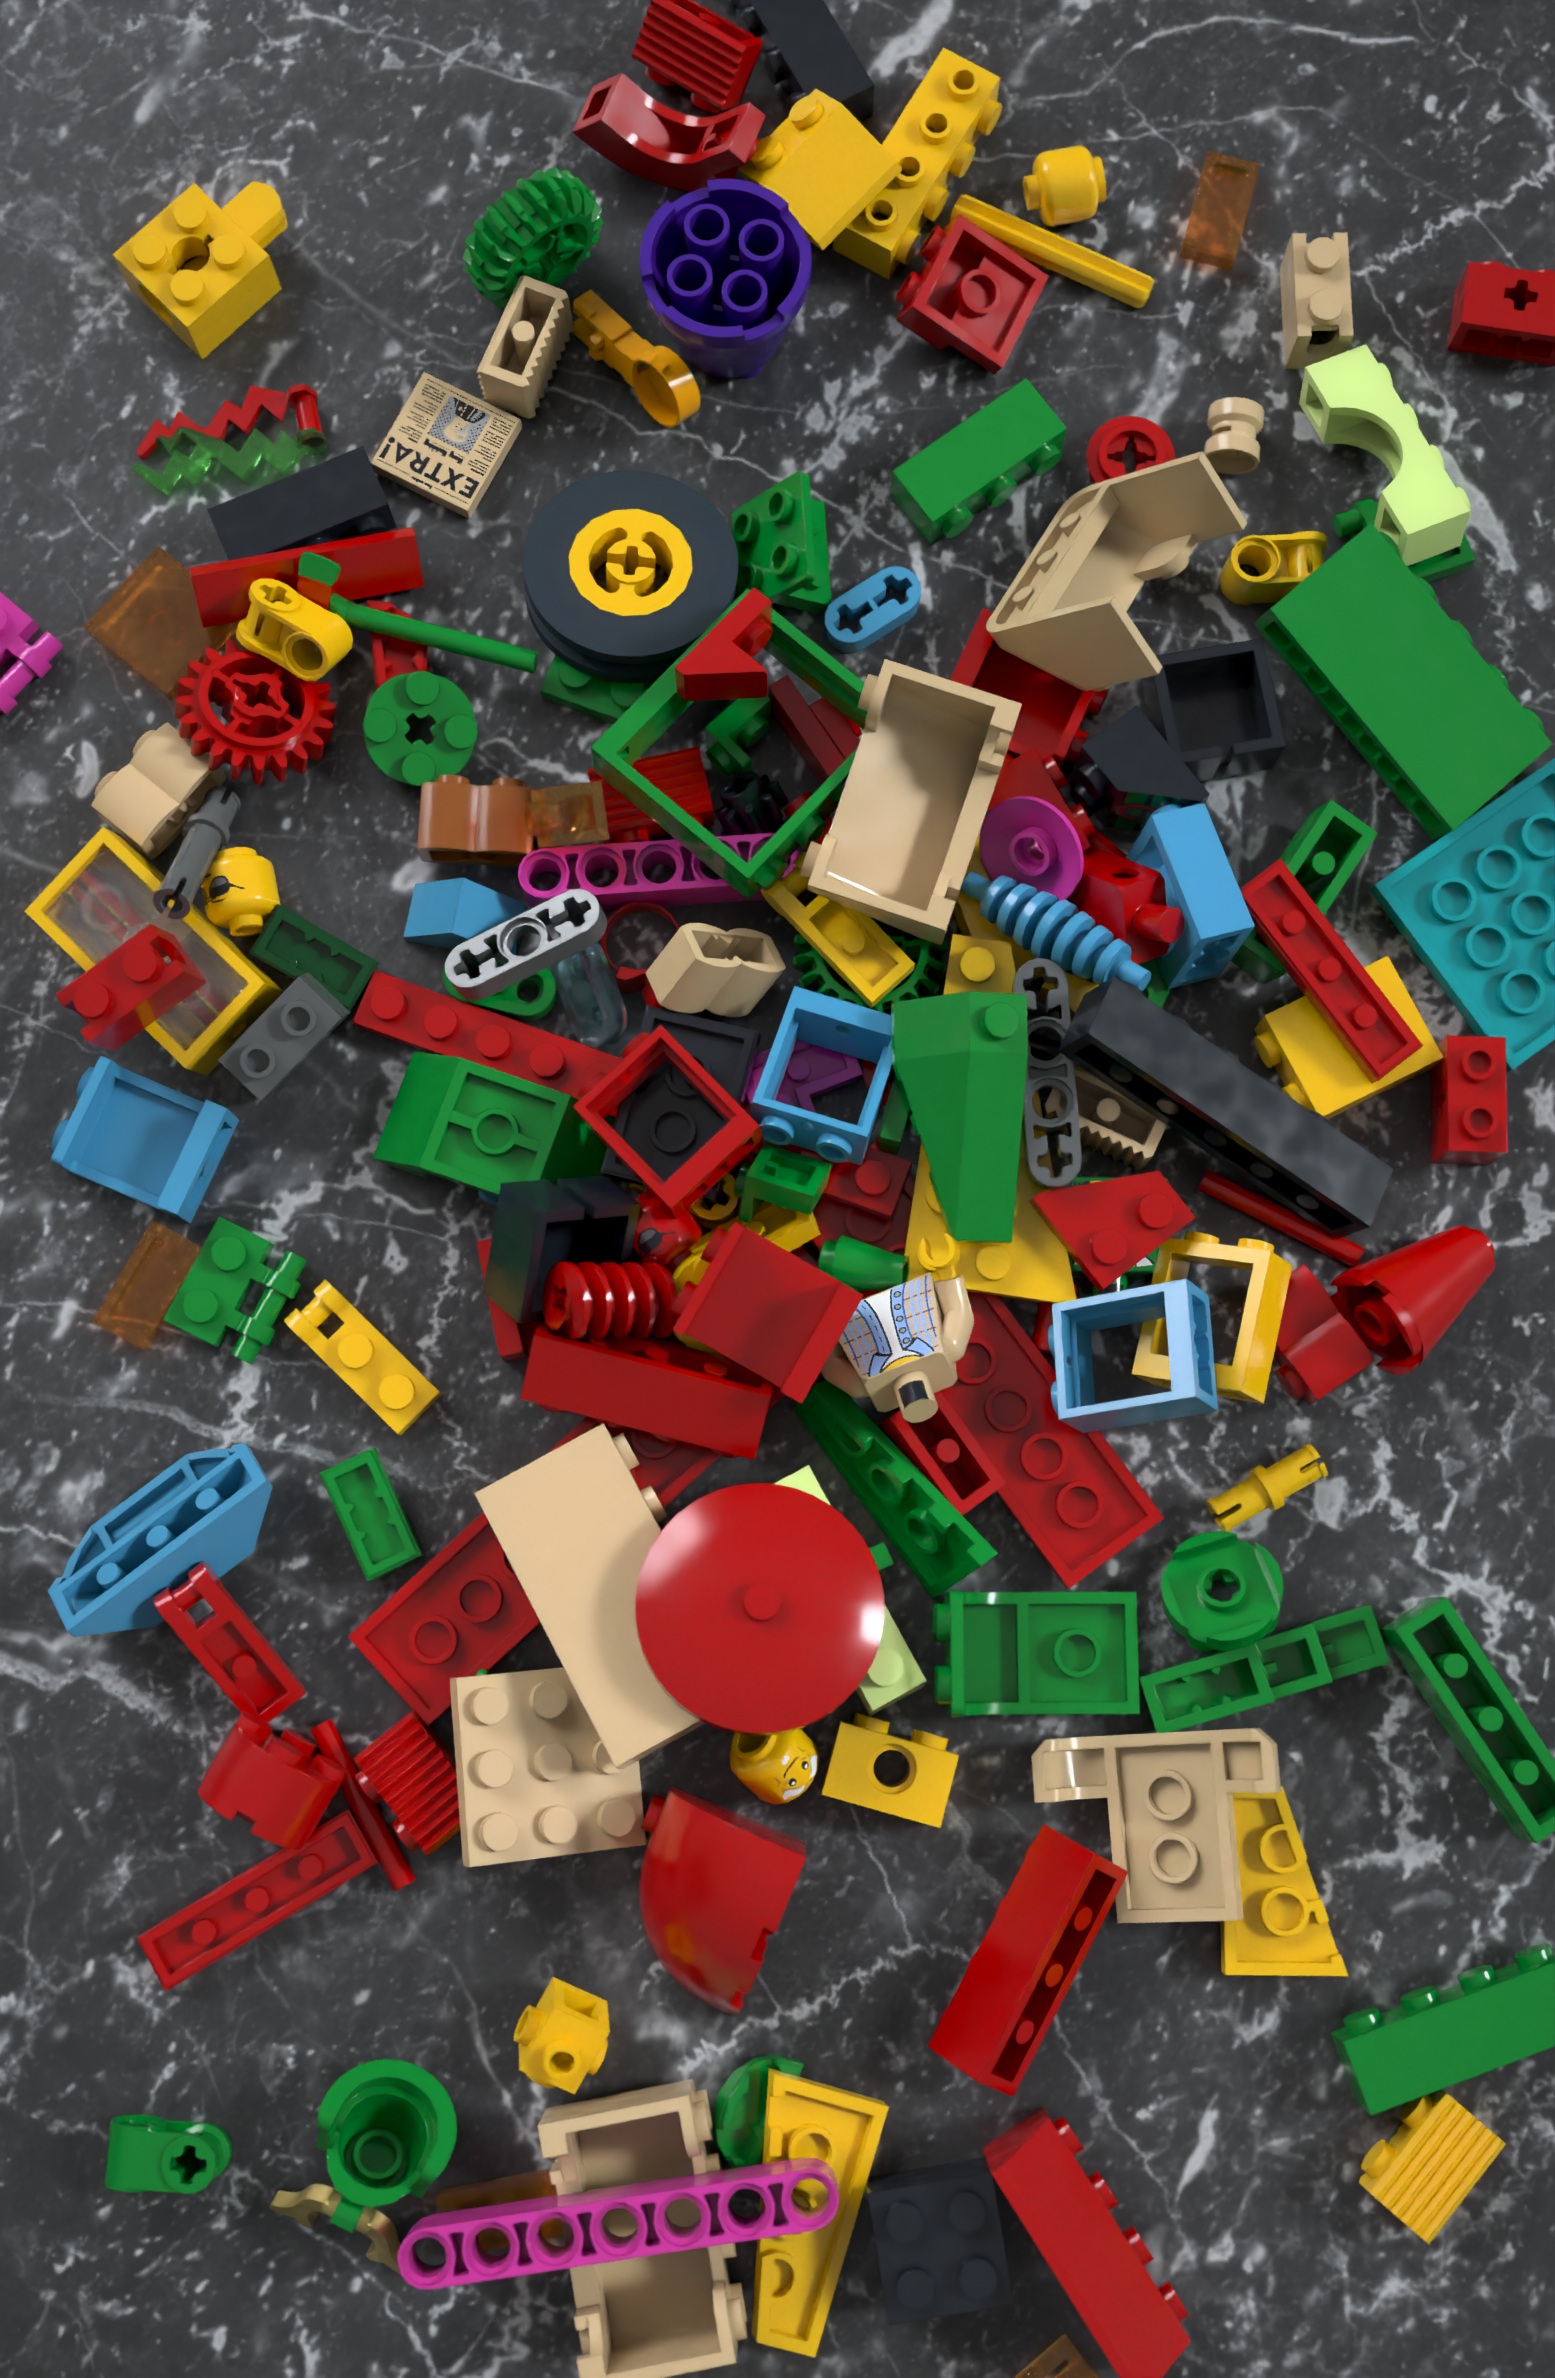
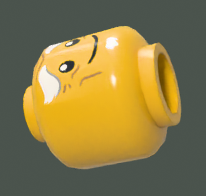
(775, 1765)

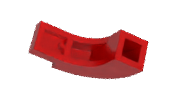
(663, 143)

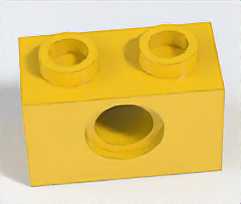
(916, 1797)

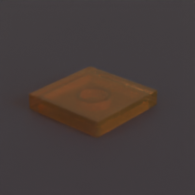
(157, 623)

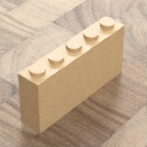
(578, 1548)

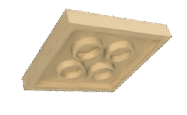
(536, 1772)

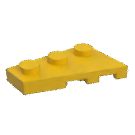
(1283, 1916)

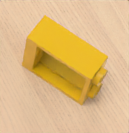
(1260, 1322)

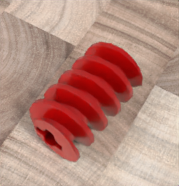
(610, 1299)

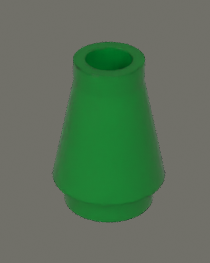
(863, 1265)

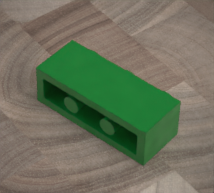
(978, 463)
(1321, 861)

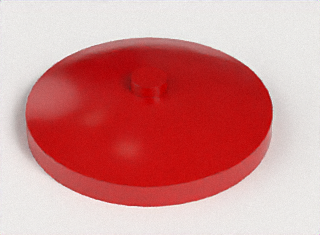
(759, 1609)

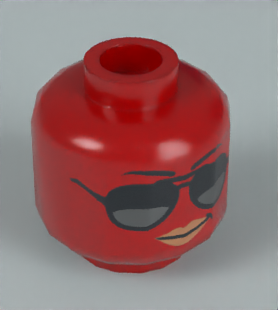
(662, 1236)

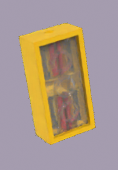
(109, 899)

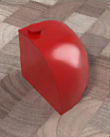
(713, 1894)

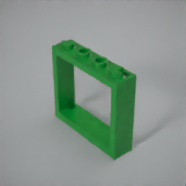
(662, 706)

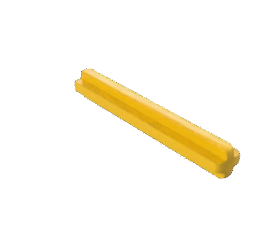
(1057, 252)

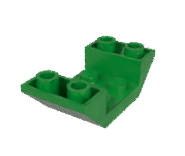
(485, 1127)

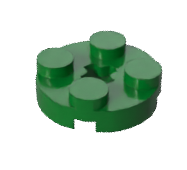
(420, 695)
(1213, 1623)

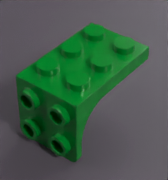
(1037, 1653)

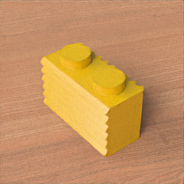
(1429, 2162)

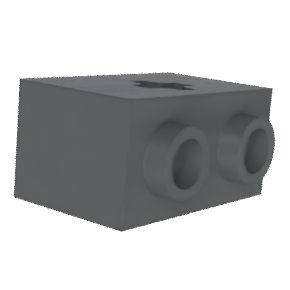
(284, 1036)

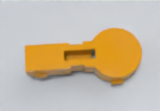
(655, 373)

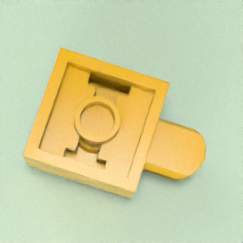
(229, 266)

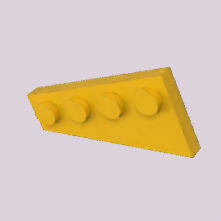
(801, 2270)

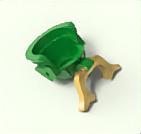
(384, 2137)

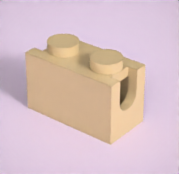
(1315, 298)

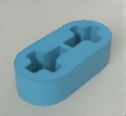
(879, 619)

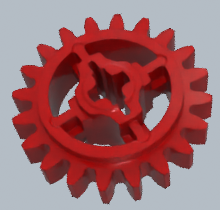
(258, 728)

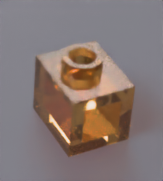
(567, 814)

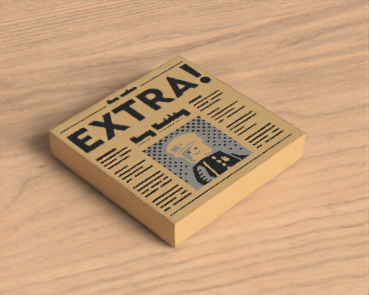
(446, 445)

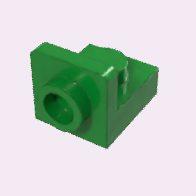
(739, 724)
(782, 1179)

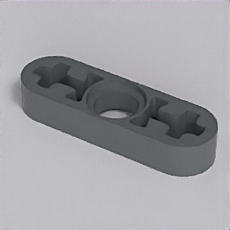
(502, 937)

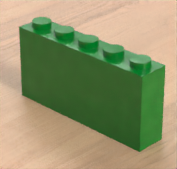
(1404, 682)

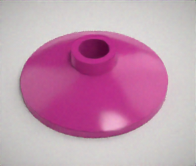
(1012, 850)

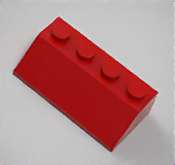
(1086, 2247)

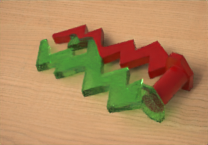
(212, 448)

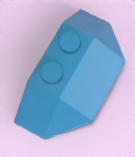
(190, 1513)

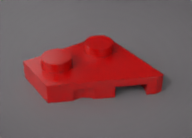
(1113, 1221)

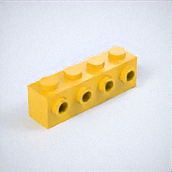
(932, 146)

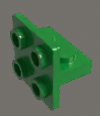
(784, 546)

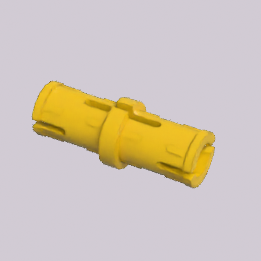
(1267, 1488)

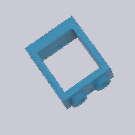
(1200, 884)
(840, 1028)
(1188, 1345)

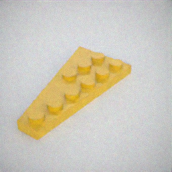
(1035, 1261)

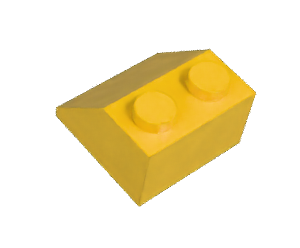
(822, 166)

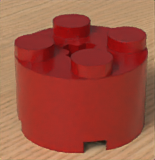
(271, 1782)

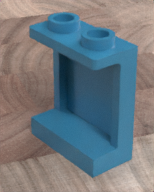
(143, 1139)

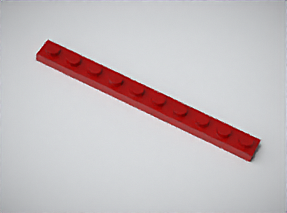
(462, 1030)

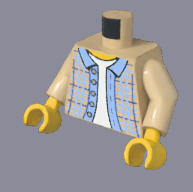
(906, 1340)

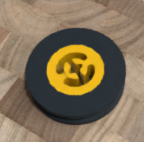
(632, 524)

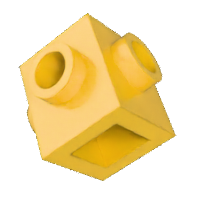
(563, 2036)

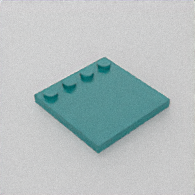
(1485, 915)

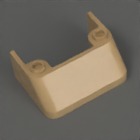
(1091, 562)

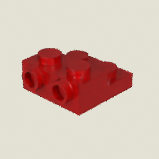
(970, 294)

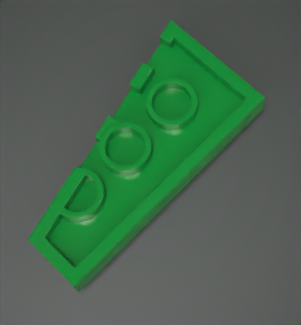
(903, 1502)

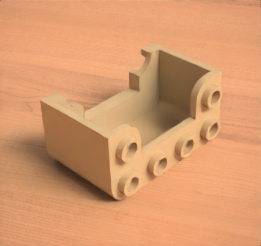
(655, 2310)

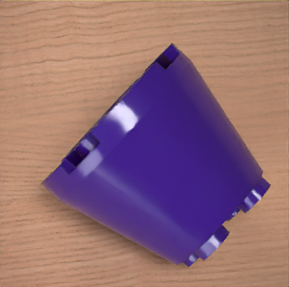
(726, 274)

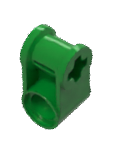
(153, 2154)

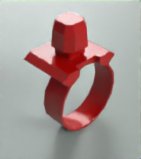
(628, 979)

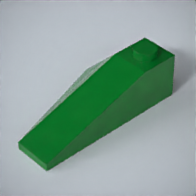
(966, 1090)

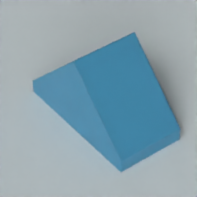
(456, 911)

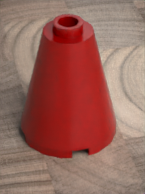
(1414, 1294)

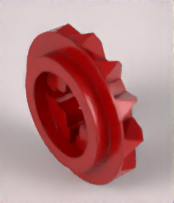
(1111, 440)

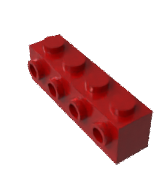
(650, 1388)
(1027, 1961)

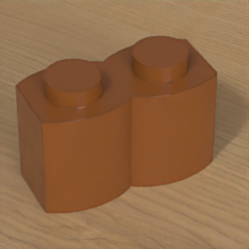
(474, 822)

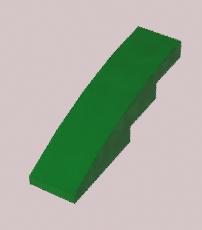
(1264, 1671)

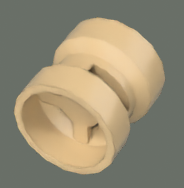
(1233, 436)

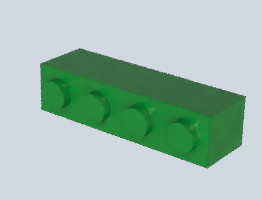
(1478, 1714)
(1450, 2032)

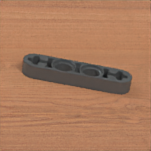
(1054, 1074)

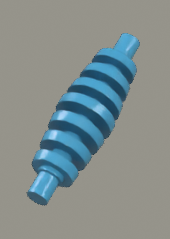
(1054, 930)

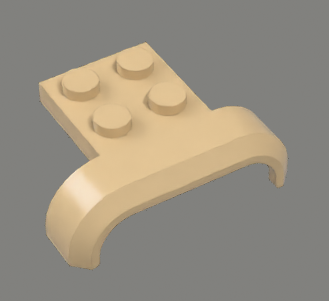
(1166, 1812)

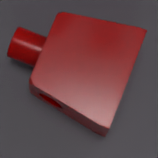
(1128, 903)

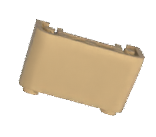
(913, 799)

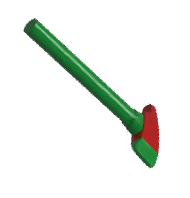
(319, 584)

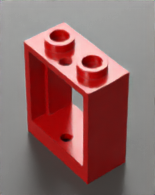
(711, 1162)

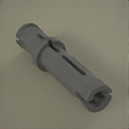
(203, 837)

